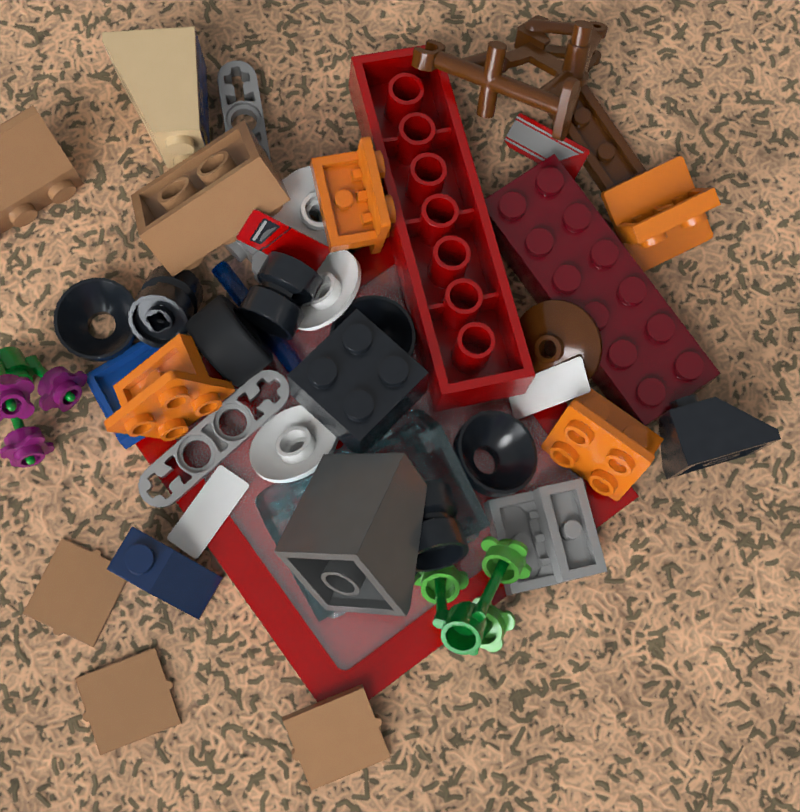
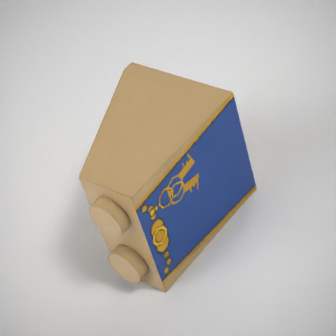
(166, 85)

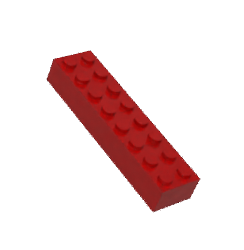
(441, 233)

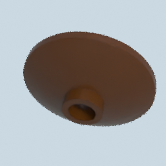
(569, 328)

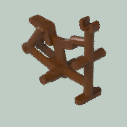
(531, 44)

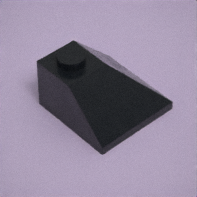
(708, 434)

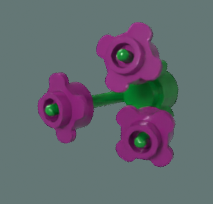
(57, 390)

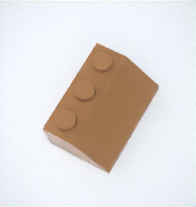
(31, 170)
(207, 199)

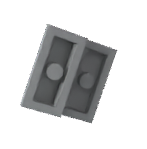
(556, 529)

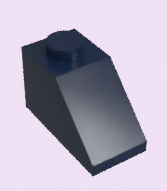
(164, 573)

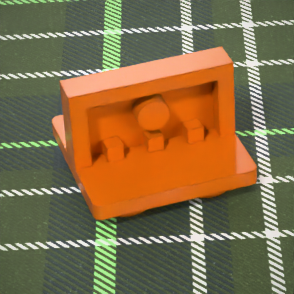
(353, 198)
(660, 213)
(167, 393)
(602, 444)

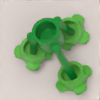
(477, 622)

